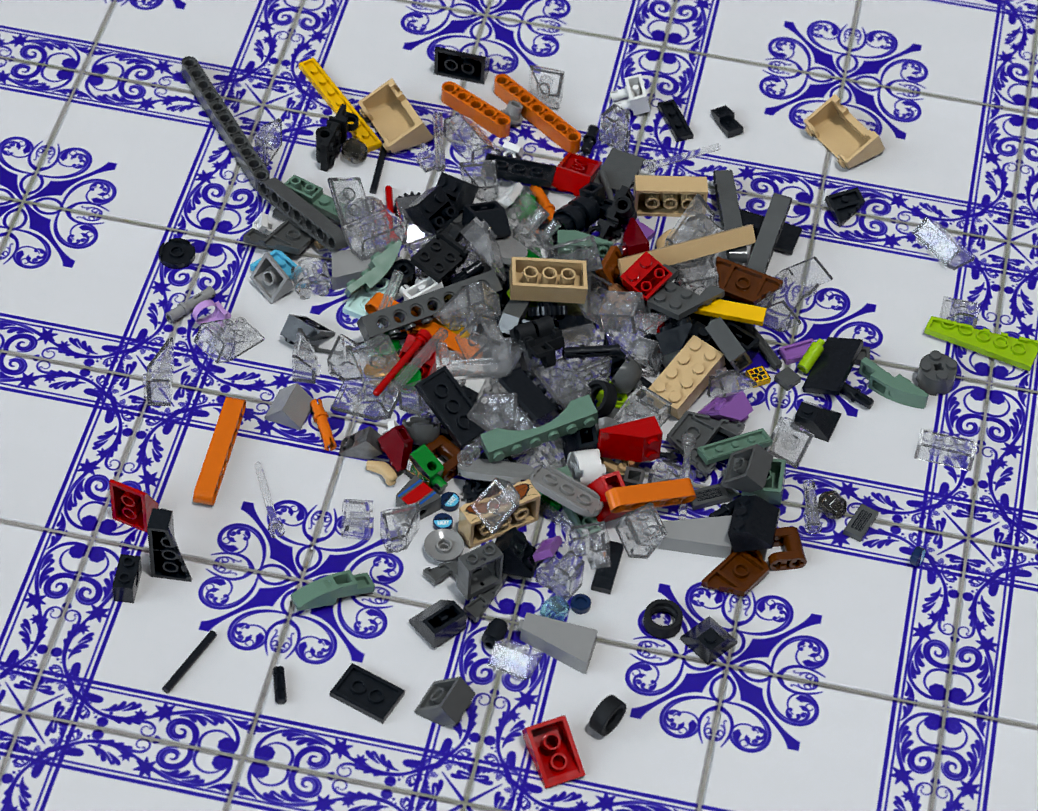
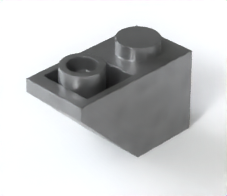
(361, 444)

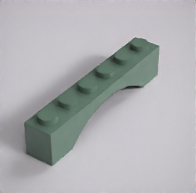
(503, 443)

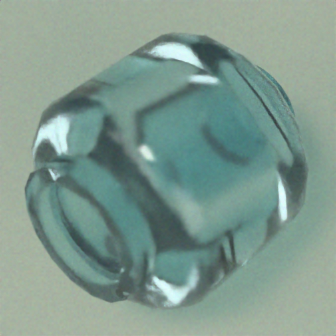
(555, 608)

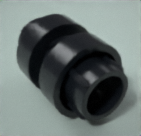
(578, 214)

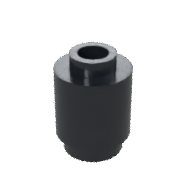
(494, 632)

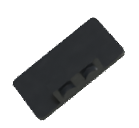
(788, 236)

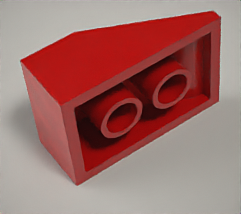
(575, 172)
(631, 441)
(131, 505)
(553, 751)

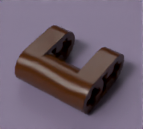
(449, 451)
(793, 556)

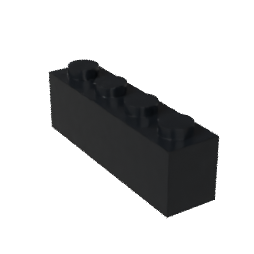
(163, 549)

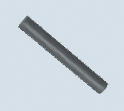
(605, 182)

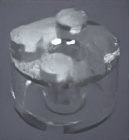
(311, 278)
(356, 519)

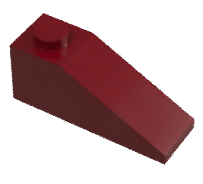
(634, 240)

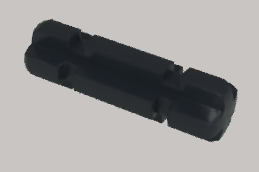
(279, 685)

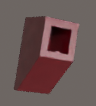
(397, 446)

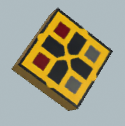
(759, 375)

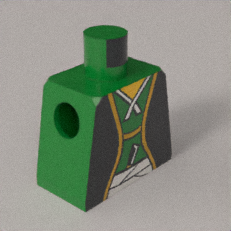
(426, 467)

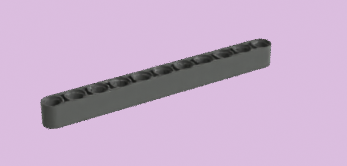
(224, 121)

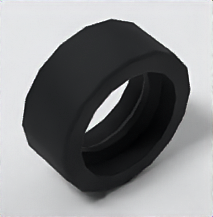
(609, 399)
(665, 606)
(607, 715)

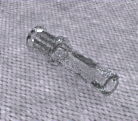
(471, 453)
(812, 513)

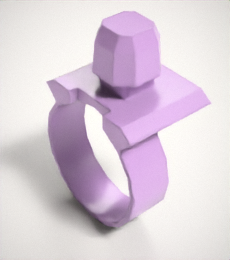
(218, 314)

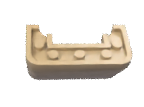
(394, 118)
(843, 133)

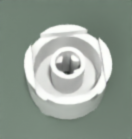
(586, 465)

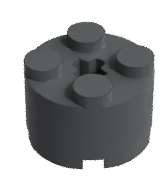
(936, 373)

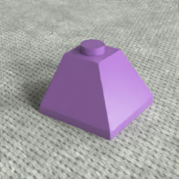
(733, 408)

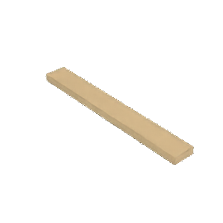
(696, 247)

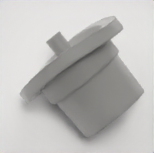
(514, 112)

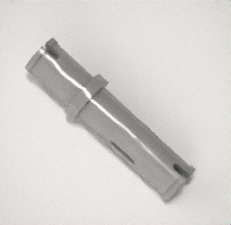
(184, 309)

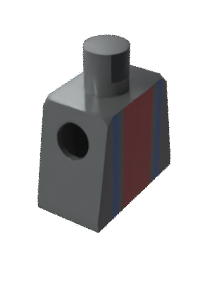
(420, 492)

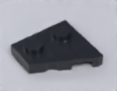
(844, 204)

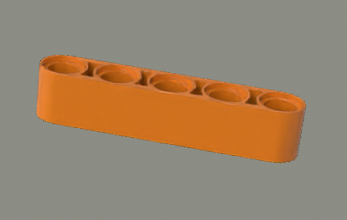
(476, 109)
(659, 493)

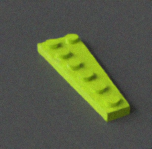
(1001, 347)

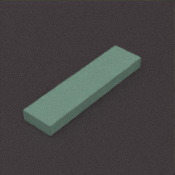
(722, 449)

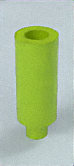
(811, 356)

